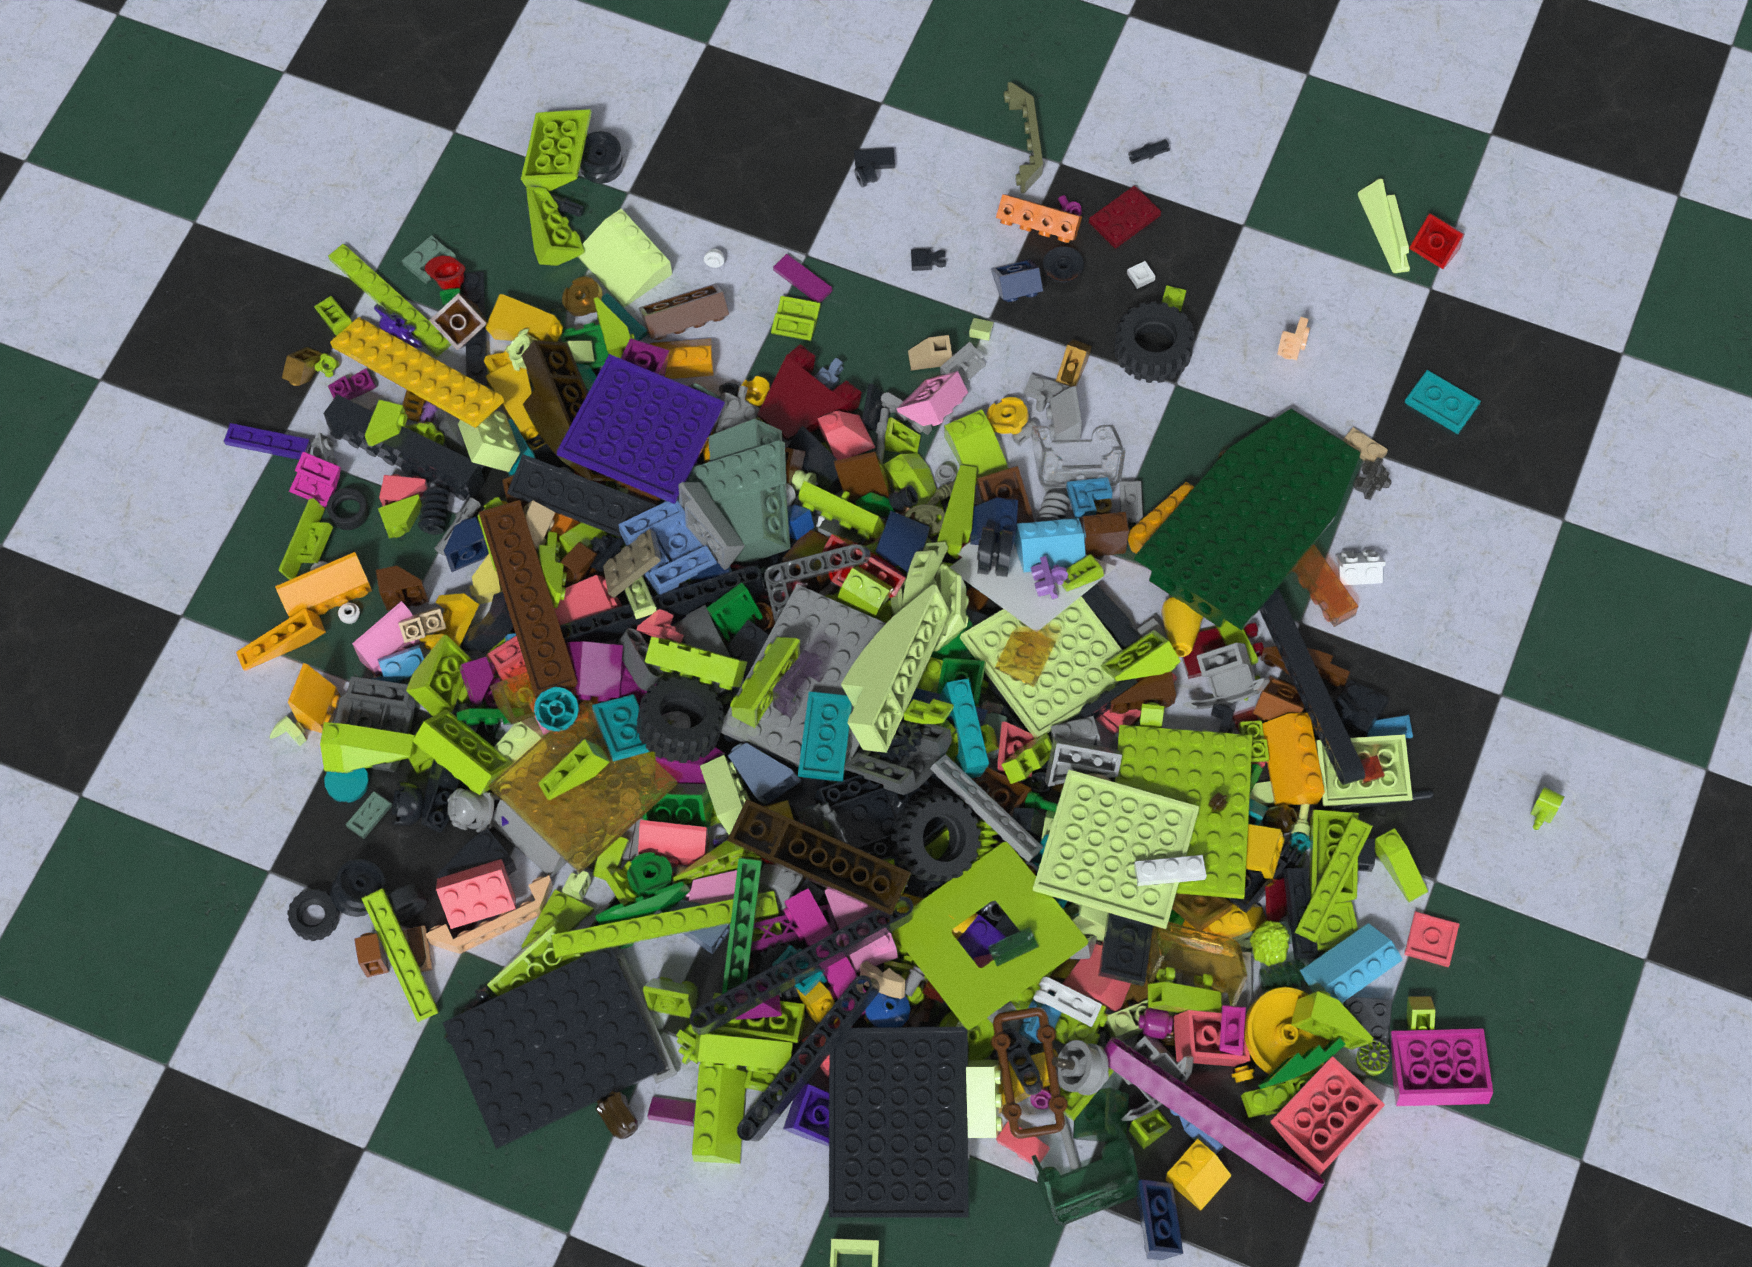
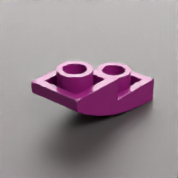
(353, 386)

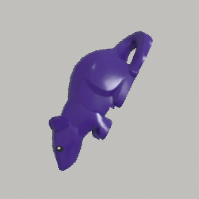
(396, 326)

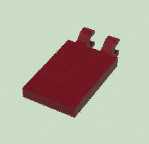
(1212, 640)

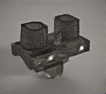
(1376, 478)

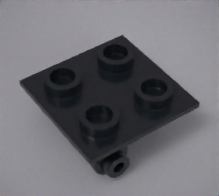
(1373, 1015)

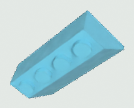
(1352, 963)

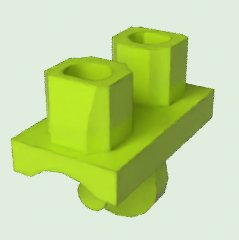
(687, 1041)

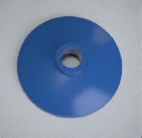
(883, 1017)

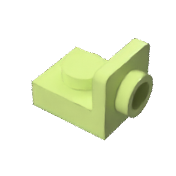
(577, 885)

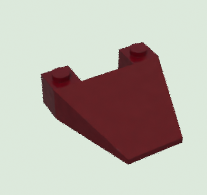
(801, 399)

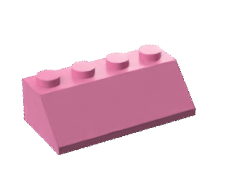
(846, 912)

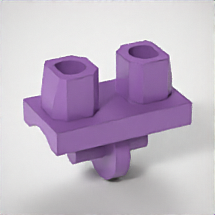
(1047, 586)

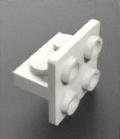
(1360, 567)

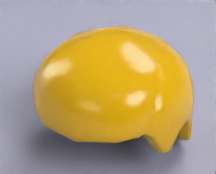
(757, 390)

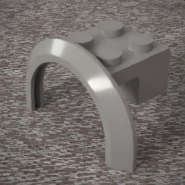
(1228, 675)
(1159, 1055)

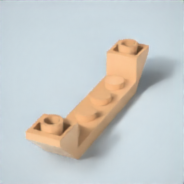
(441, 936)

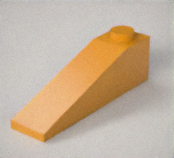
(285, 637)

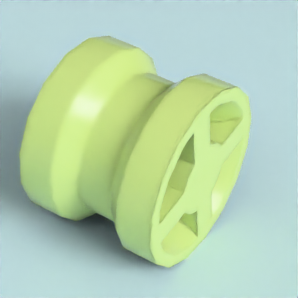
(800, 476)

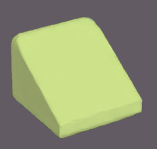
(981, 329)

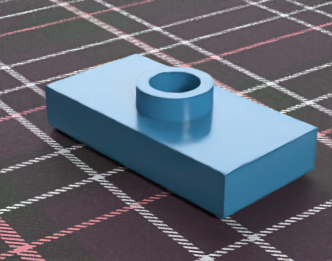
(1392, 726)

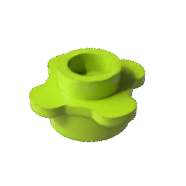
(326, 359)

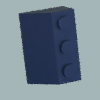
(1159, 1220)

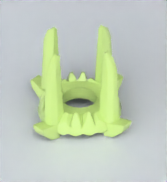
(514, 352)

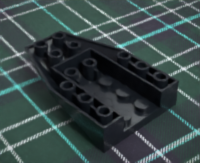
(870, 811)

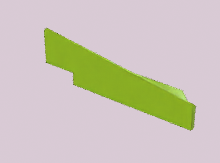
(959, 513)

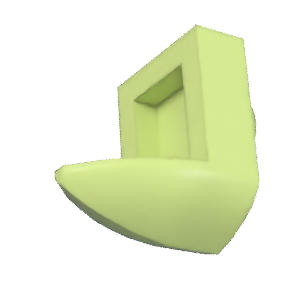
(295, 730)

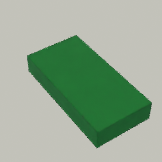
(875, 504)

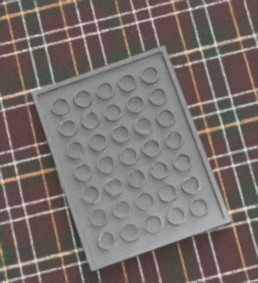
(838, 638)

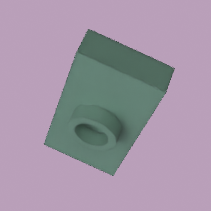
(369, 815)

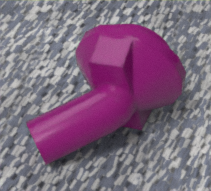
(1070, 207)
(1041, 1099)

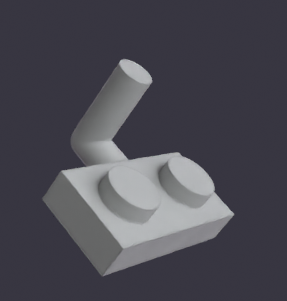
(1043, 390)

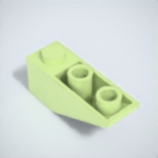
(1125, 1022)

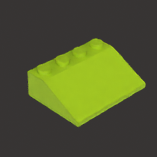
(555, 148)

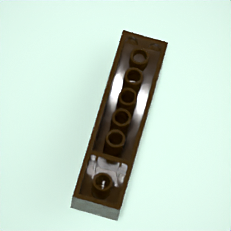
(556, 396)
(818, 857)

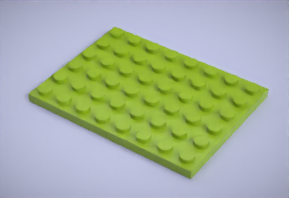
(1193, 770)

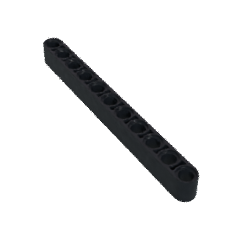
(679, 602)
(1312, 690)
(796, 974)

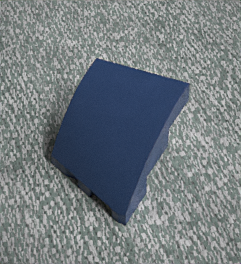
(901, 540)

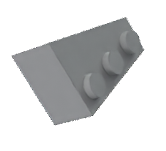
(1081, 758)

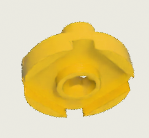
(1011, 424)

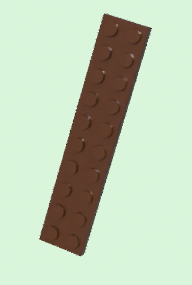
(527, 598)

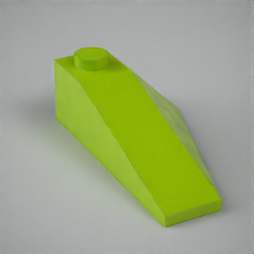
(551, 235)
(913, 471)
(718, 861)

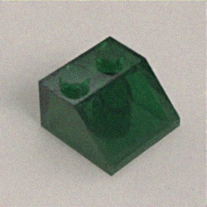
(1100, 1115)

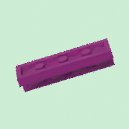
(791, 937)

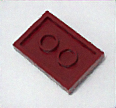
(1124, 216)

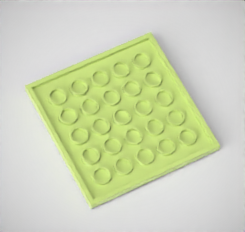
(1071, 671)
(1100, 836)

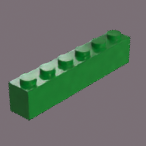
(742, 922)

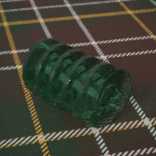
(1282, 976)

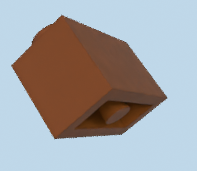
(371, 954)

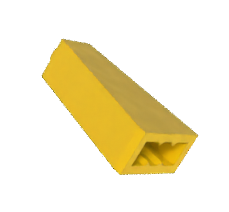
(512, 316)
(515, 390)

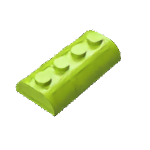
(841, 510)

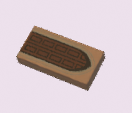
(420, 948)

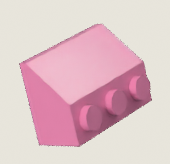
(934, 399)
(383, 639)

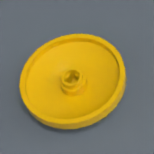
(1270, 1033)

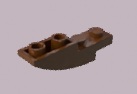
(1332, 673)

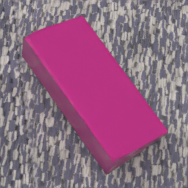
(1232, 1029)

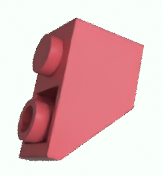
(398, 488)

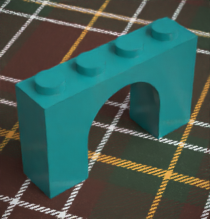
(971, 748)

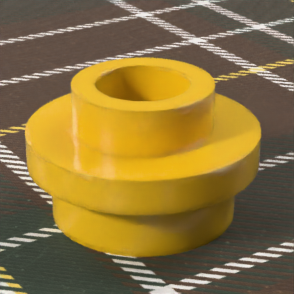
(1242, 1074)

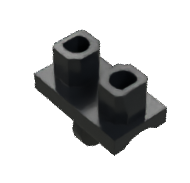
(606, 548)

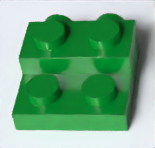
(592, 333)

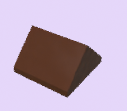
(459, 320)

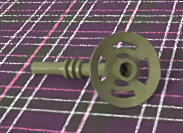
(927, 513)

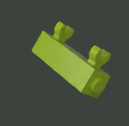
(1181, 998)

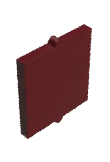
(1276, 900)

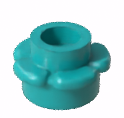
(1305, 845)

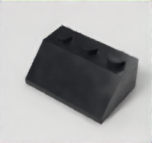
(817, 461)

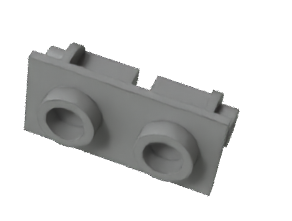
(323, 448)

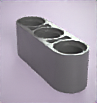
(634, 657)

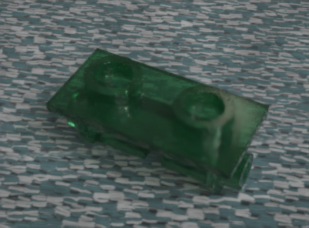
(1013, 946)

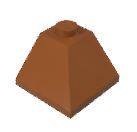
(1278, 700)

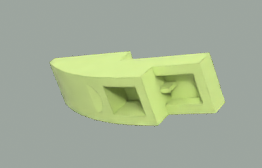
(923, 570)

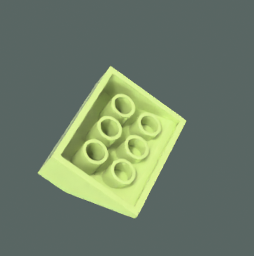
(624, 259)
(1394, 762)

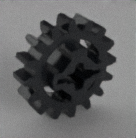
(904, 741)

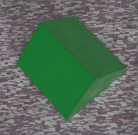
(962, 669)

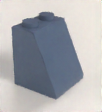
(763, 774)

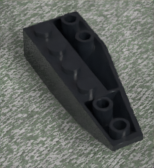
(443, 783)

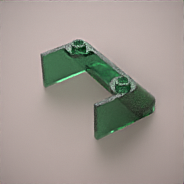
(1091, 1186)

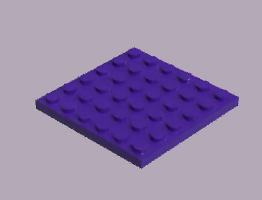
(641, 428)

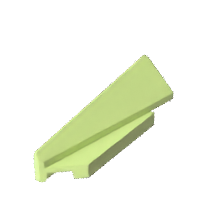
(1387, 224)

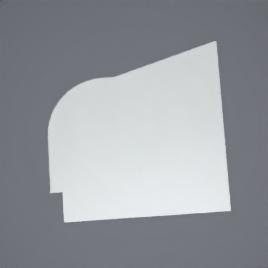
(1018, 591)

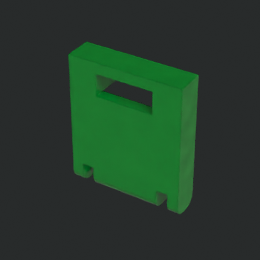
(733, 611)

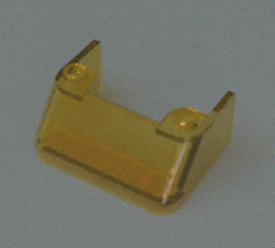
(1198, 955)

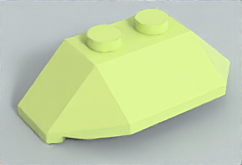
(954, 594)
(520, 739)

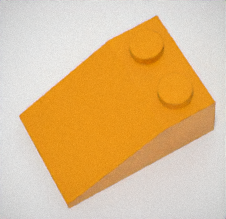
(313, 699)

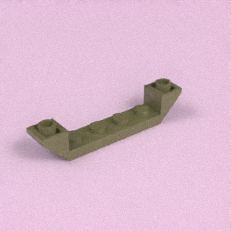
(1020, 99)

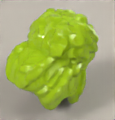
(1270, 943)

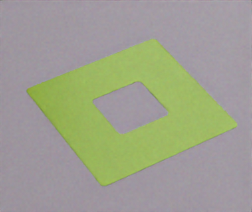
(976, 991)

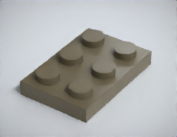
(632, 562)

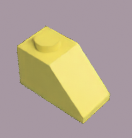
(485, 582)

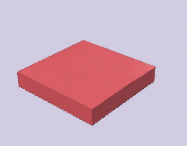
(1431, 939)

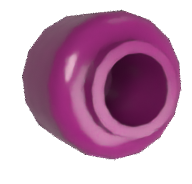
(1155, 1023)

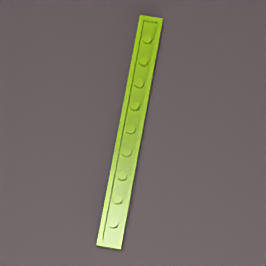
(654, 926)

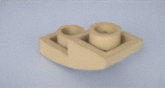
(422, 624)
(890, 982)

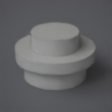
(945, 474)

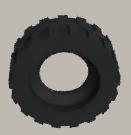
(318, 931)

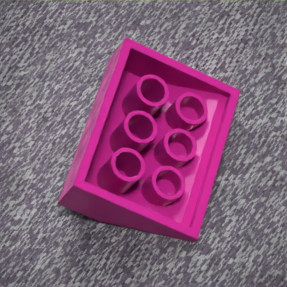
(1440, 1067)

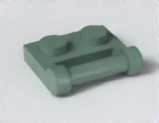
(422, 254)

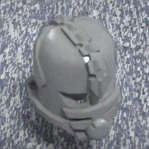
(466, 806)

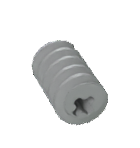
(1053, 507)

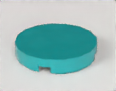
(347, 786)

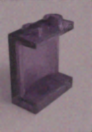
(784, 692)

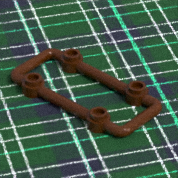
(1012, 1111)

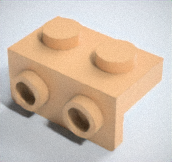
(1292, 343)

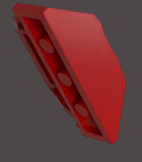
(876, 566)

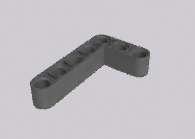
(808, 571)

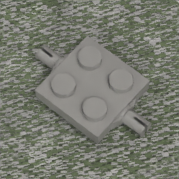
(736, 411)

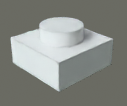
(1141, 274)

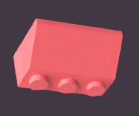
(675, 842)

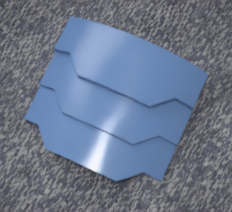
(679, 549)

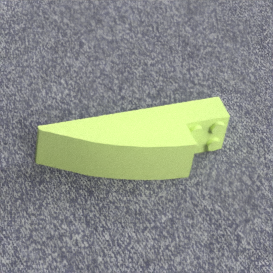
(891, 668)

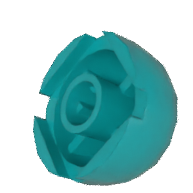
(556, 709)

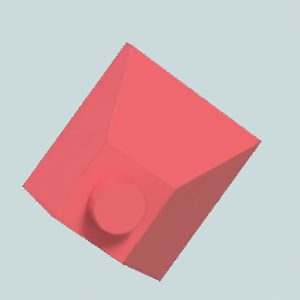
(845, 434)

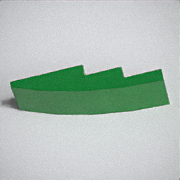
(1297, 1065)

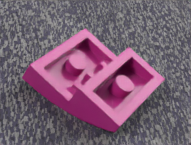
(315, 479)

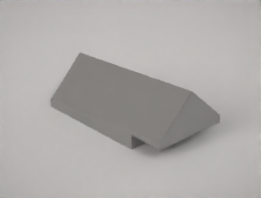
(709, 524)

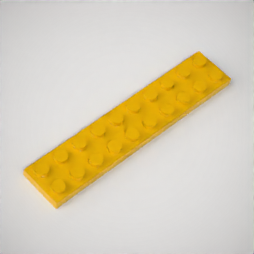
(417, 372)

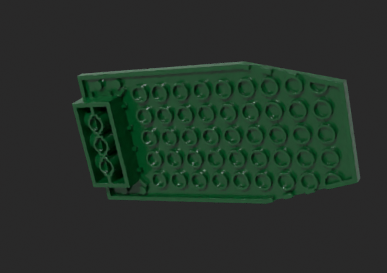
(1251, 519)

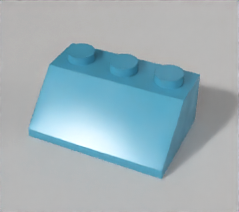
(1056, 539)

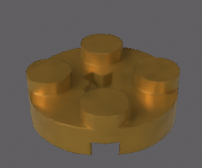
(586, 305)

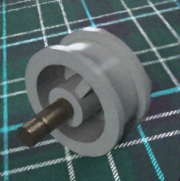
(1081, 1067)

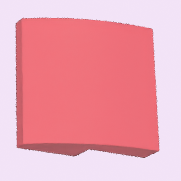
(508, 659)

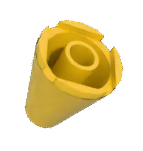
(1180, 625)

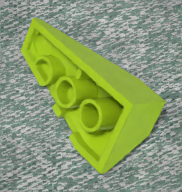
(356, 747)
(532, 961)

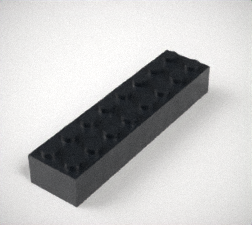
(406, 450)

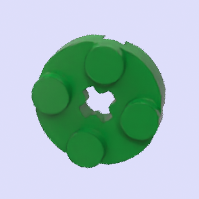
(637, 872)

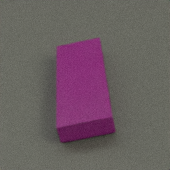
(802, 279)

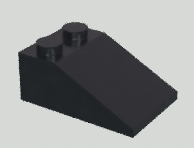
(477, 852)
(1255, 887)

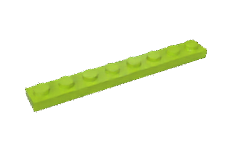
(388, 298)

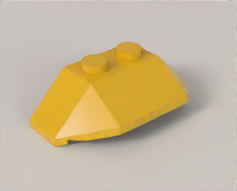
(1236, 922)

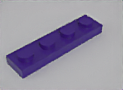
(266, 441)

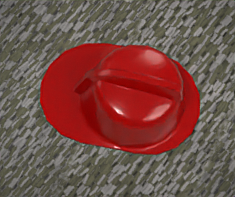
(446, 271)

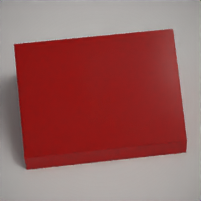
(1437, 241)

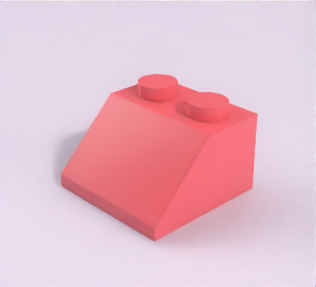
(1011, 740)

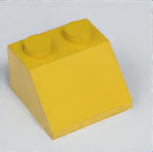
(1198, 1174)

